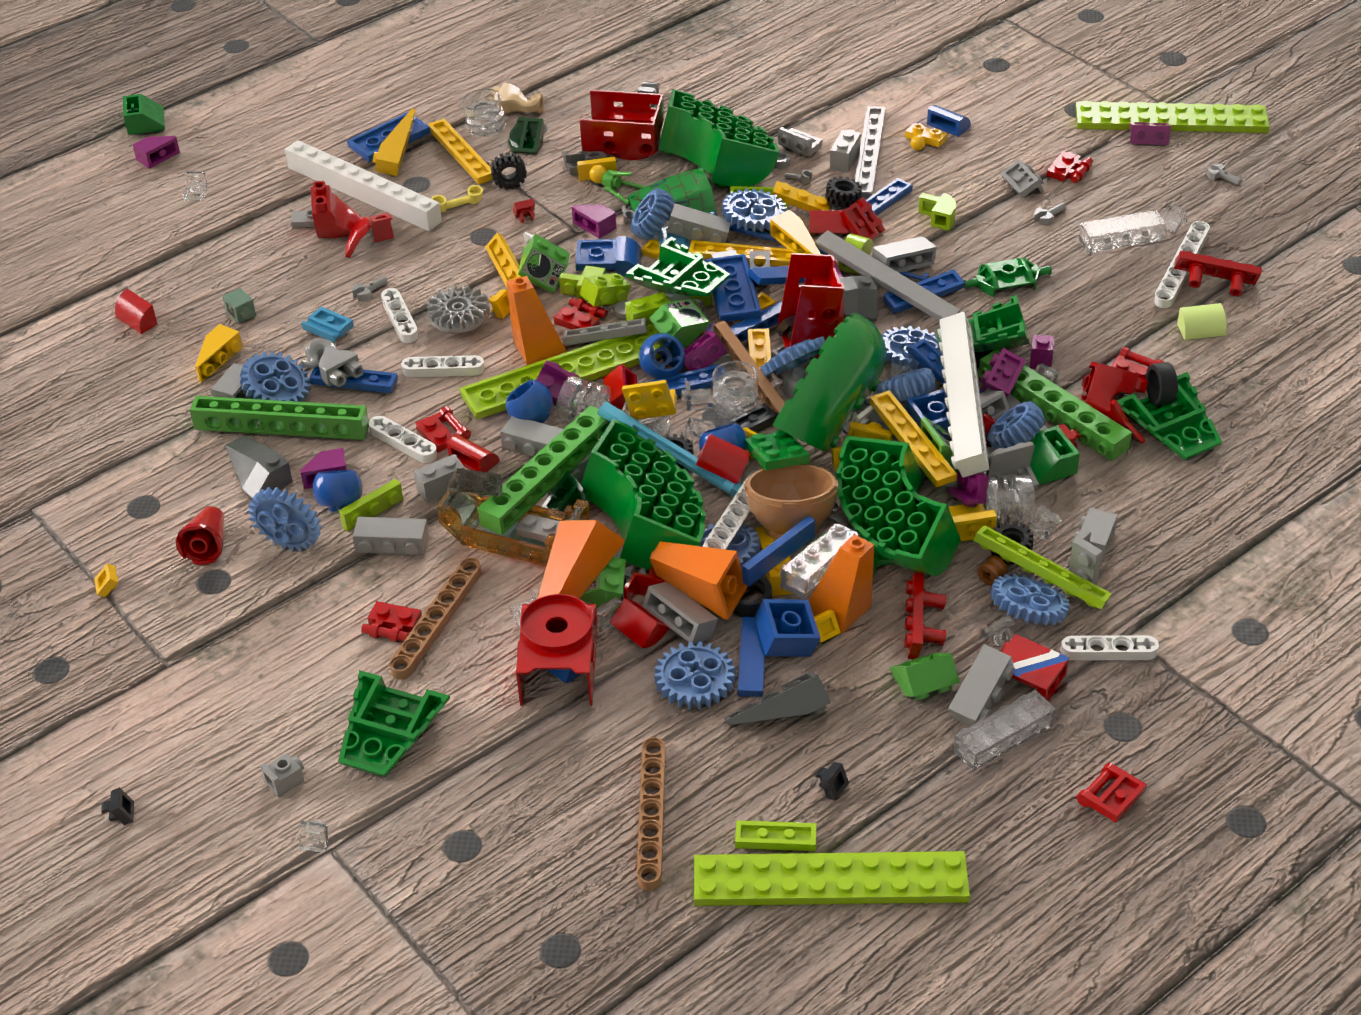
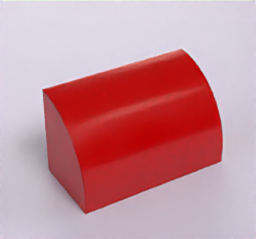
(827, 220)
(135, 311)
(616, 380)
(472, 455)
(723, 458)
(638, 624)

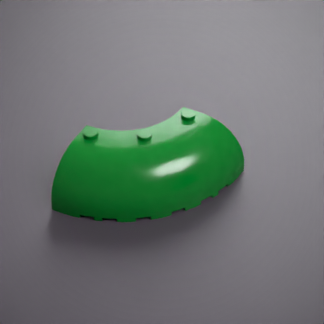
(718, 141)
(835, 384)
(643, 493)
(882, 503)

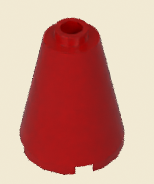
(202, 537)

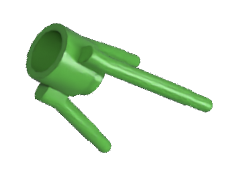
(612, 180)

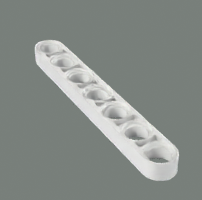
(1178, 281)
(730, 519)

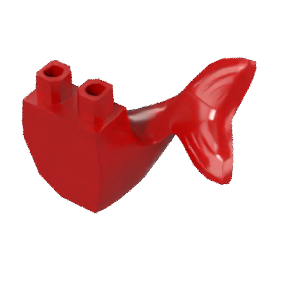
(335, 218)
(1104, 384)

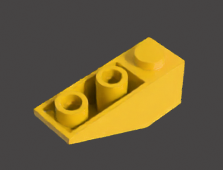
(216, 350)

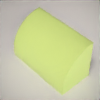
(1202, 321)

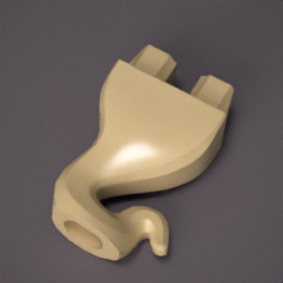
(515, 101)

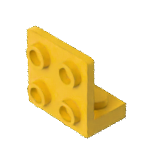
(650, 399)
(971, 519)

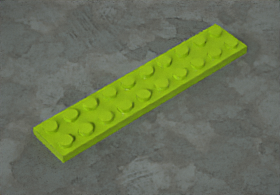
(1180, 116)
(587, 362)
(830, 878)

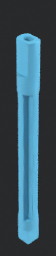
(683, 457)

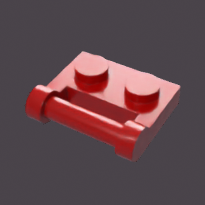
(1122, 363)
(435, 432)
(1117, 798)

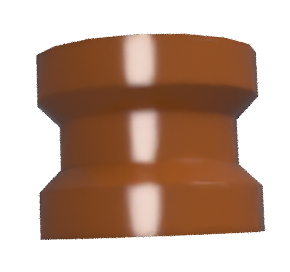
(992, 570)

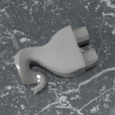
(333, 363)

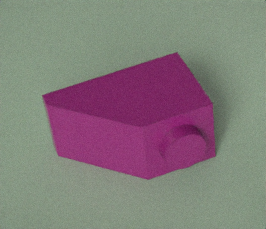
(155, 150)
(594, 219)
(1041, 350)
(324, 461)

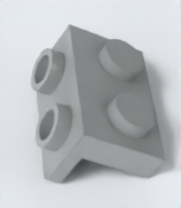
(798, 141)
(1085, 558)

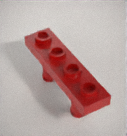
(1220, 268)
(914, 624)

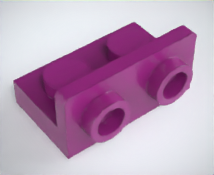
(1149, 133)
(704, 351)
(1003, 373)
(553, 377)
(970, 489)

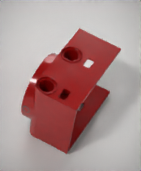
(624, 130)
(816, 303)
(570, 648)

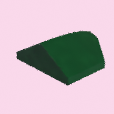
(527, 135)
(565, 493)

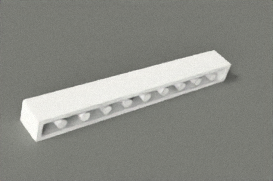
(364, 185)
(963, 396)

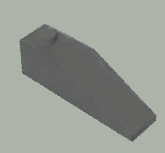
(860, 296)
(258, 466)
(797, 698)

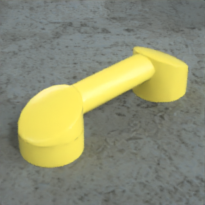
(475, 194)

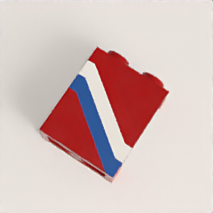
(1036, 665)

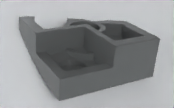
(571, 159)

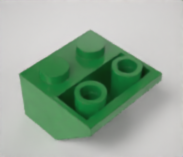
(142, 114)
(1053, 456)

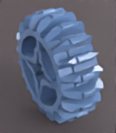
(652, 214)
(909, 384)
(1016, 426)

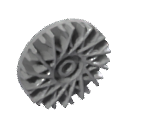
(458, 310)

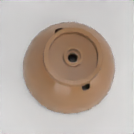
(789, 495)

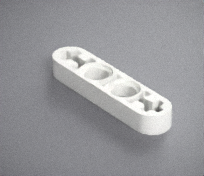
(398, 315)
(418, 366)
(406, 436)
(1109, 645)

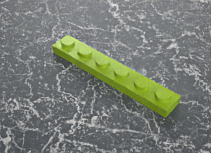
(1043, 567)

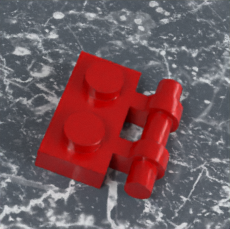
(1069, 166)
(858, 221)
(574, 317)
(391, 621)

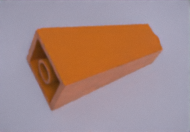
(530, 323)
(578, 556)
(702, 573)
(846, 583)

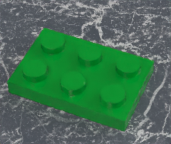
(777, 450)

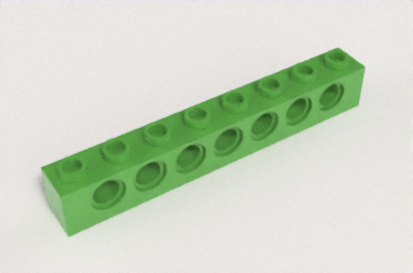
(1061, 408)
(280, 417)
(542, 472)

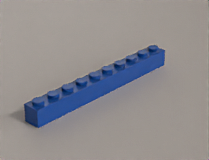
(768, 318)

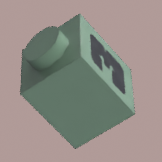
(239, 305)

